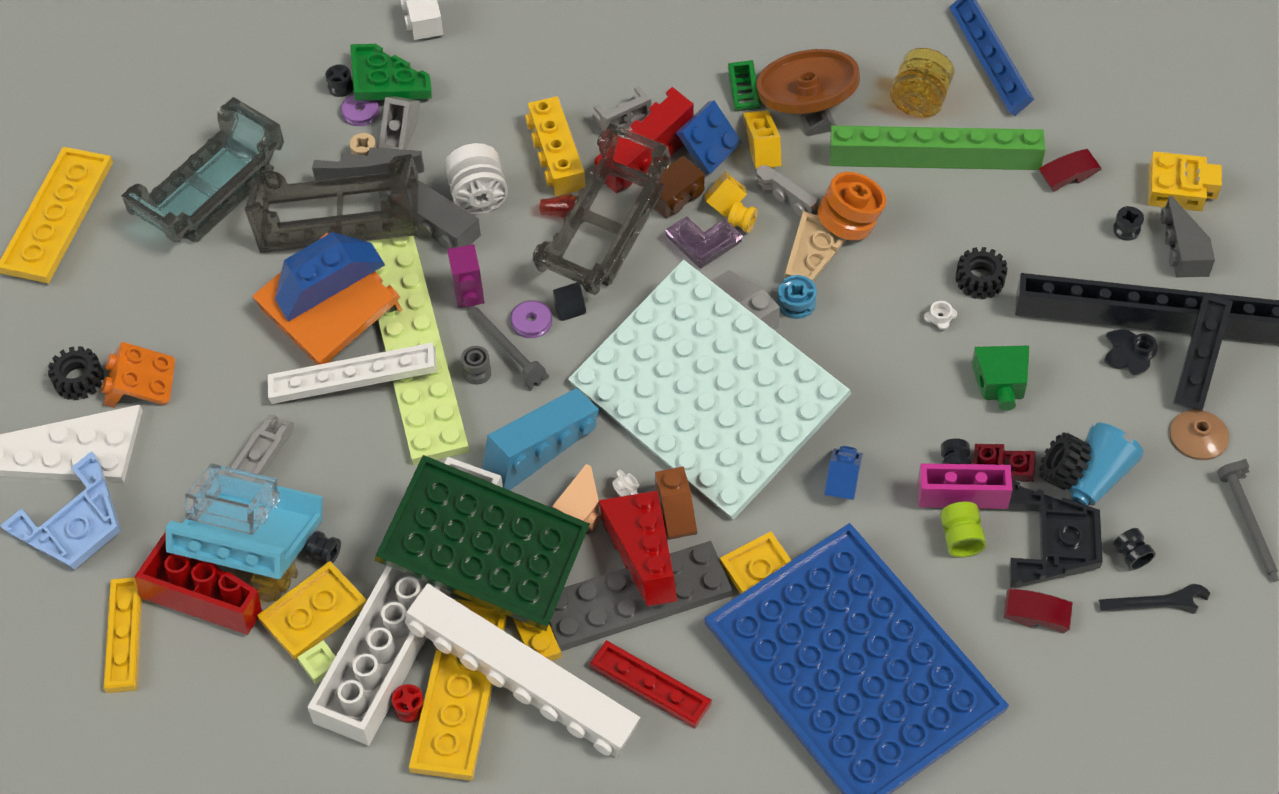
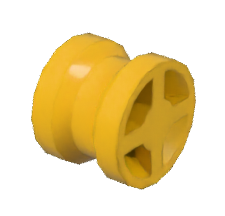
(742, 216)

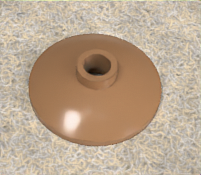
(1197, 443)

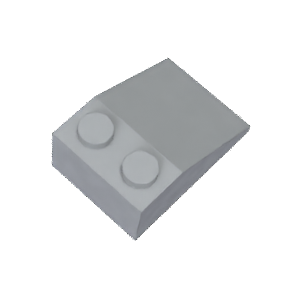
(750, 296)

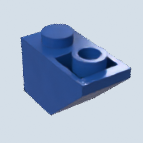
(843, 472)

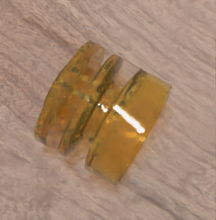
(922, 82)

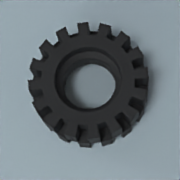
(981, 285)
(73, 360)
(1065, 461)

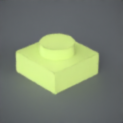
(317, 661)

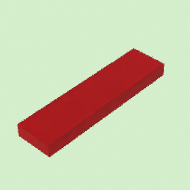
(650, 684)

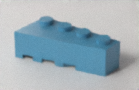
(538, 437)

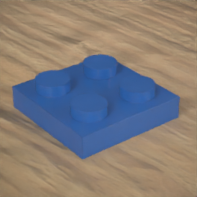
(709, 137)

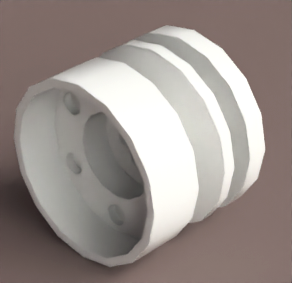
(476, 178)

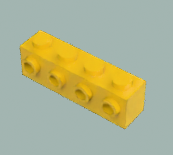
(556, 146)

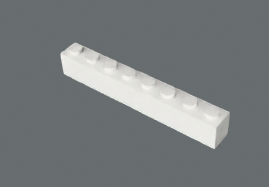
(521, 670)

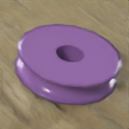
(359, 118)
(534, 328)

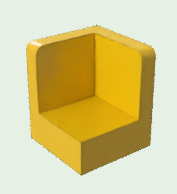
(725, 193)

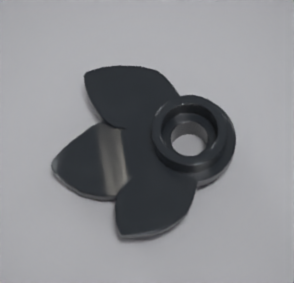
(1129, 351)

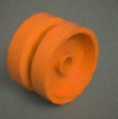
(851, 205)

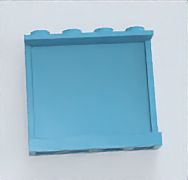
(263, 553)

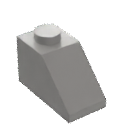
(398, 122)

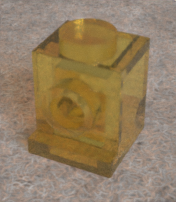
(270, 588)

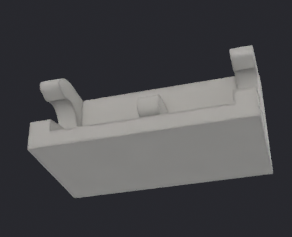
(624, 113)

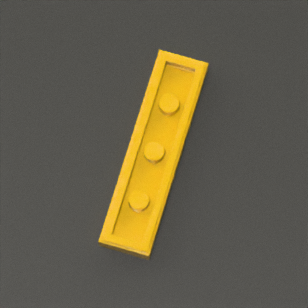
(123, 636)

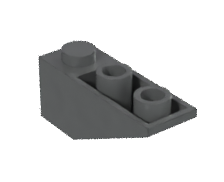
(1189, 245)

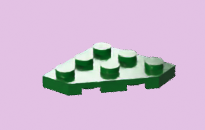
(382, 76)

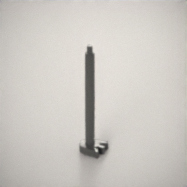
(532, 371)
(1232, 473)

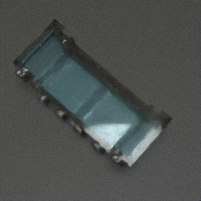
(212, 178)

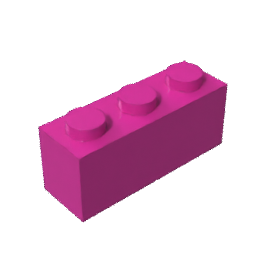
(976, 483)

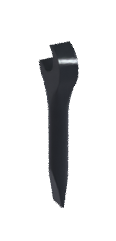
(1180, 600)

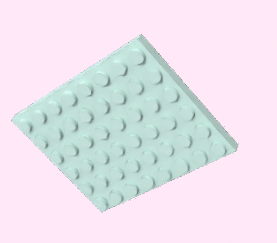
(709, 388)

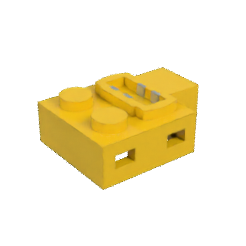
(1184, 179)

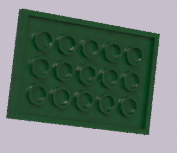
(482, 542)

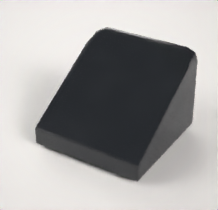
(569, 301)

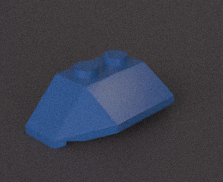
(323, 271)

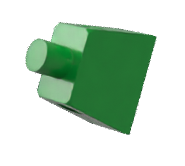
(1001, 373)

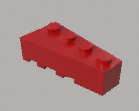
(658, 126)
(641, 539)
(198, 589)

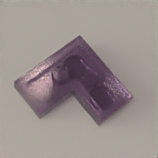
(703, 246)

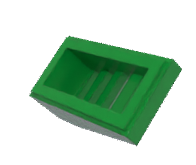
(738, 69)

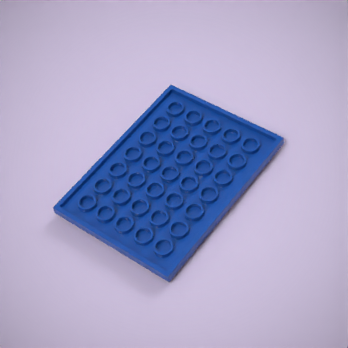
(855, 665)

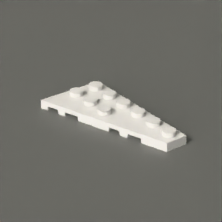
(56, 447)

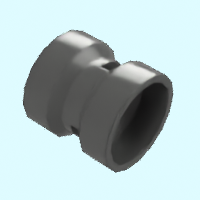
(476, 365)

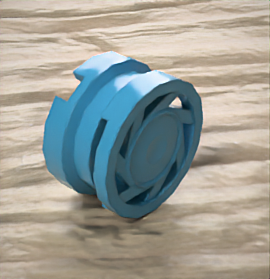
(798, 296)

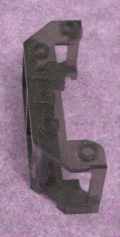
(550, 254)

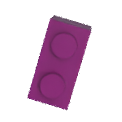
(466, 276)

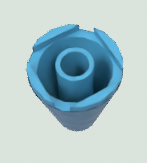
(1109, 462)

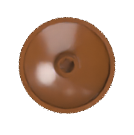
(808, 81)

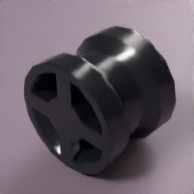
(339, 80)
(1128, 223)
(322, 548)

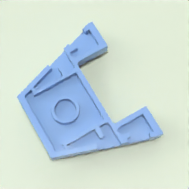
(79, 526)

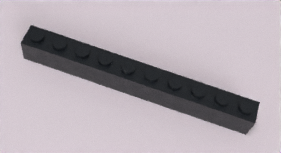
(1140, 306)

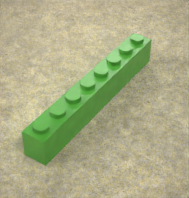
(937, 147)

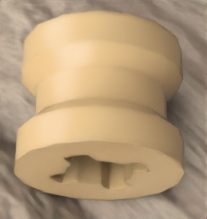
(361, 143)

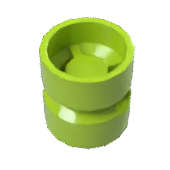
(963, 529)

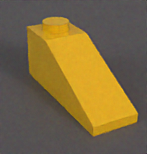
(763, 139)

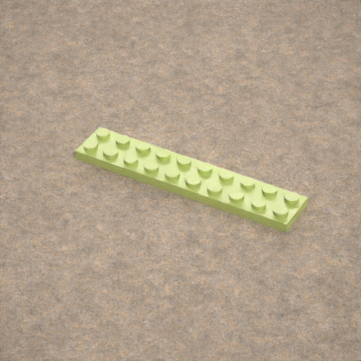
(427, 400)

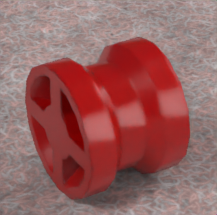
(406, 696)

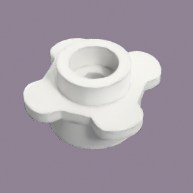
(940, 308)
(625, 484)

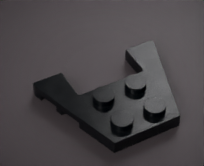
(1067, 538)

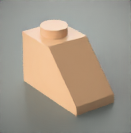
(581, 499)

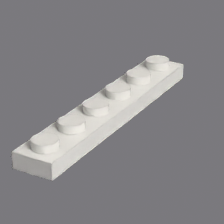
(352, 373)

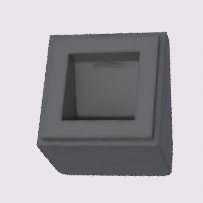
(817, 122)

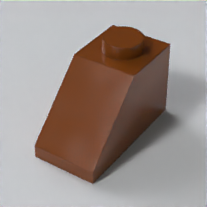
(675, 502)

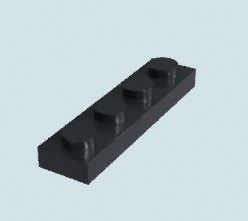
(1202, 352)

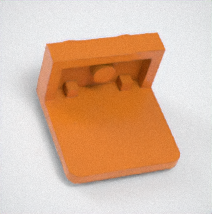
(138, 374)

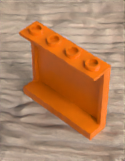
(334, 322)

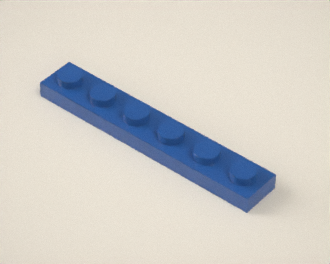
(992, 55)

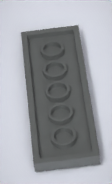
(614, 604)

